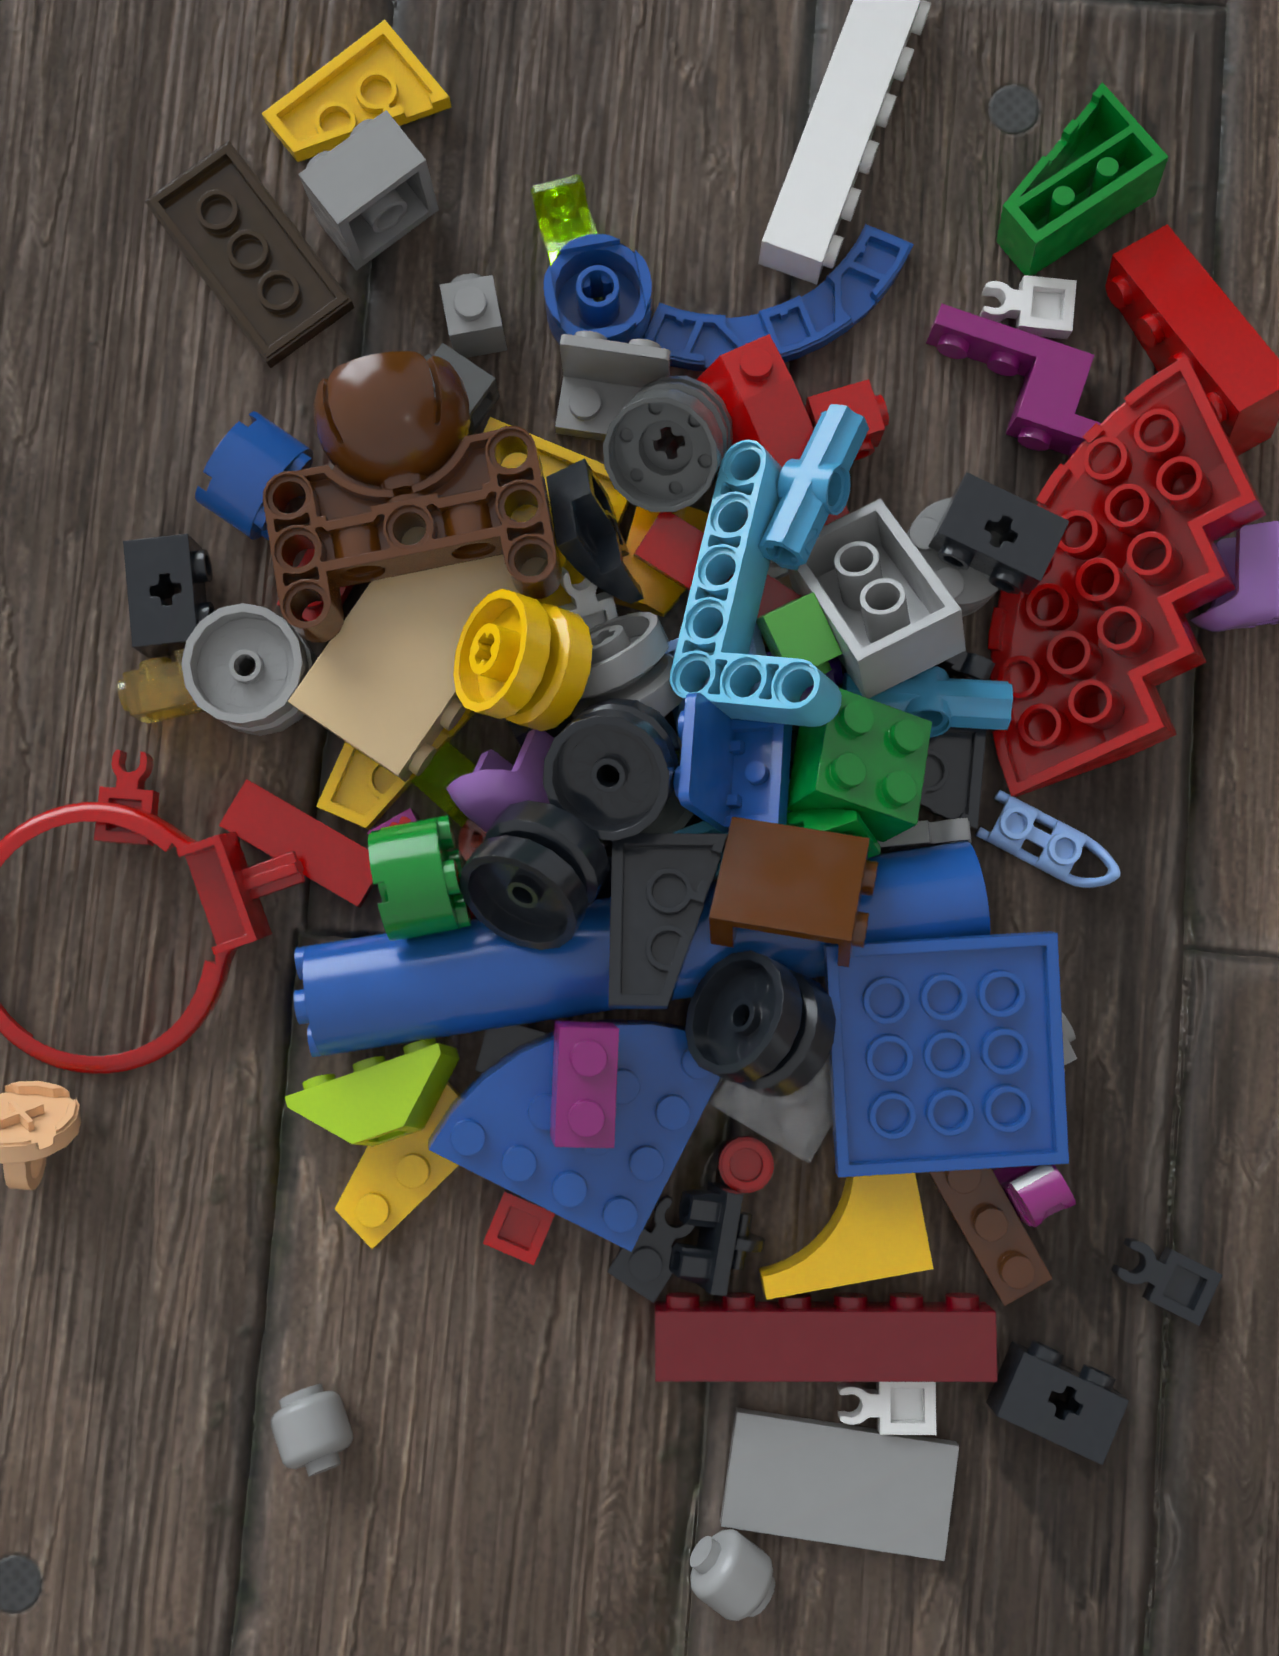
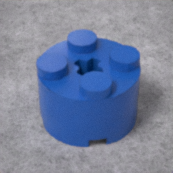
(598, 268)
(244, 466)

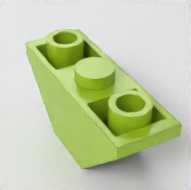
(380, 1096)

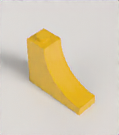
(870, 1237)

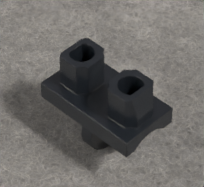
(721, 1239)

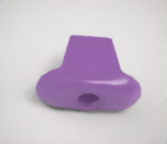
(1254, 569)
(499, 783)

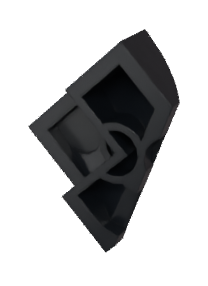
(589, 531)

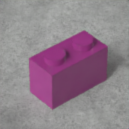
(584, 1084)

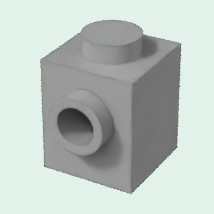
(473, 315)

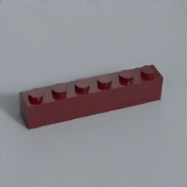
(825, 1339)

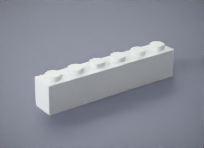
(839, 136)

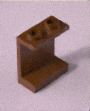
(793, 885)

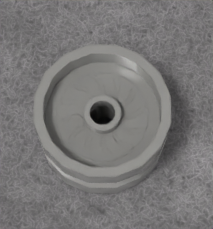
(224, 652)
(630, 663)

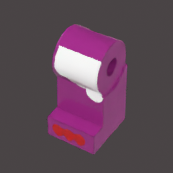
(1035, 1191)

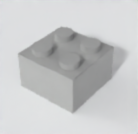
(370, 189)

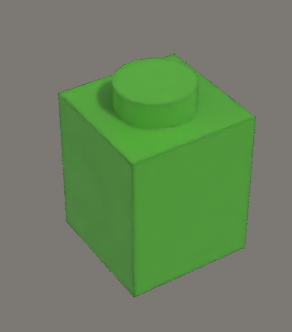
(800, 632)

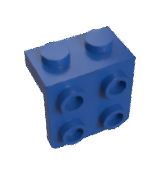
(731, 766)

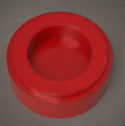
(745, 1164)

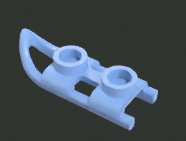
(1059, 849)

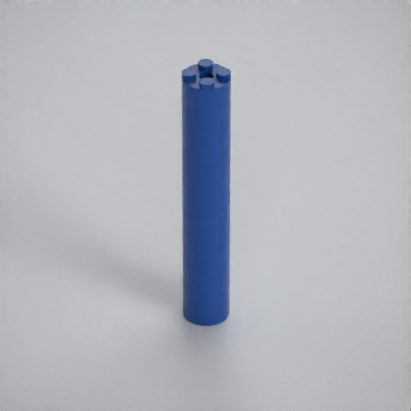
(472, 980)

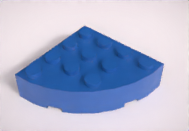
(505, 1122)

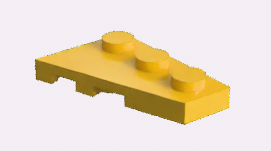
(352, 87)
(395, 1179)

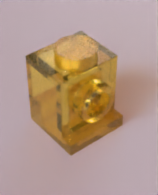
(156, 690)

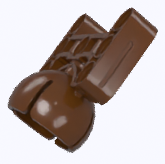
(400, 467)

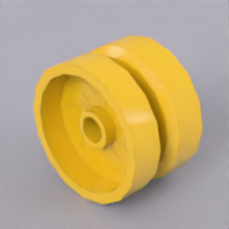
(522, 660)

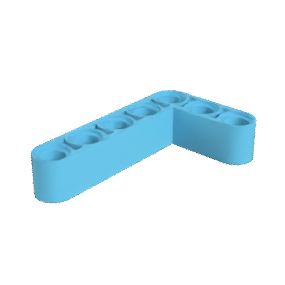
(735, 606)

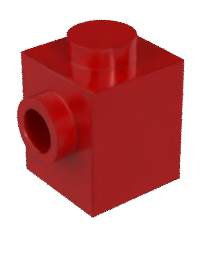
(861, 400)

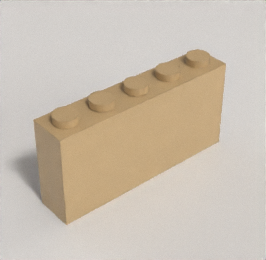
(391, 666)

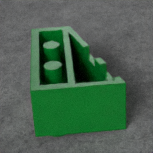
(1082, 186)

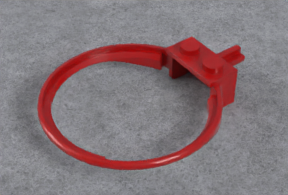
(229, 898)

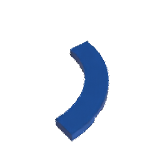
(797, 324)

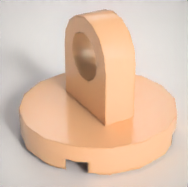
(34, 1124)

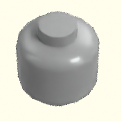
(311, 1429)
(732, 1575)

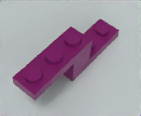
(1052, 373)

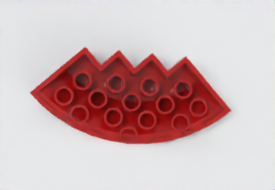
(1112, 606)

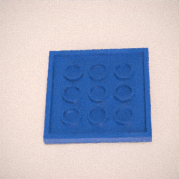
(947, 1054)

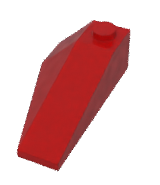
(762, 401)

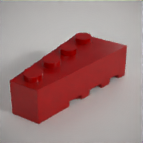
(1184, 312)

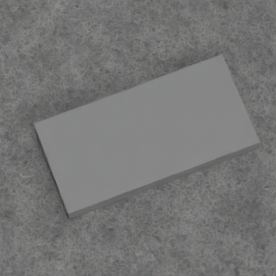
(839, 1484)

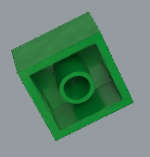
(864, 763)

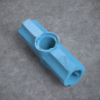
(813, 487)
(948, 700)

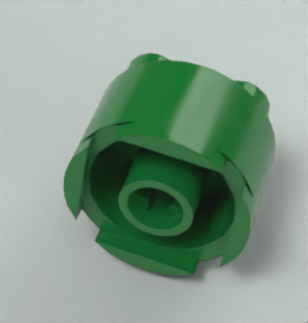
(418, 878)

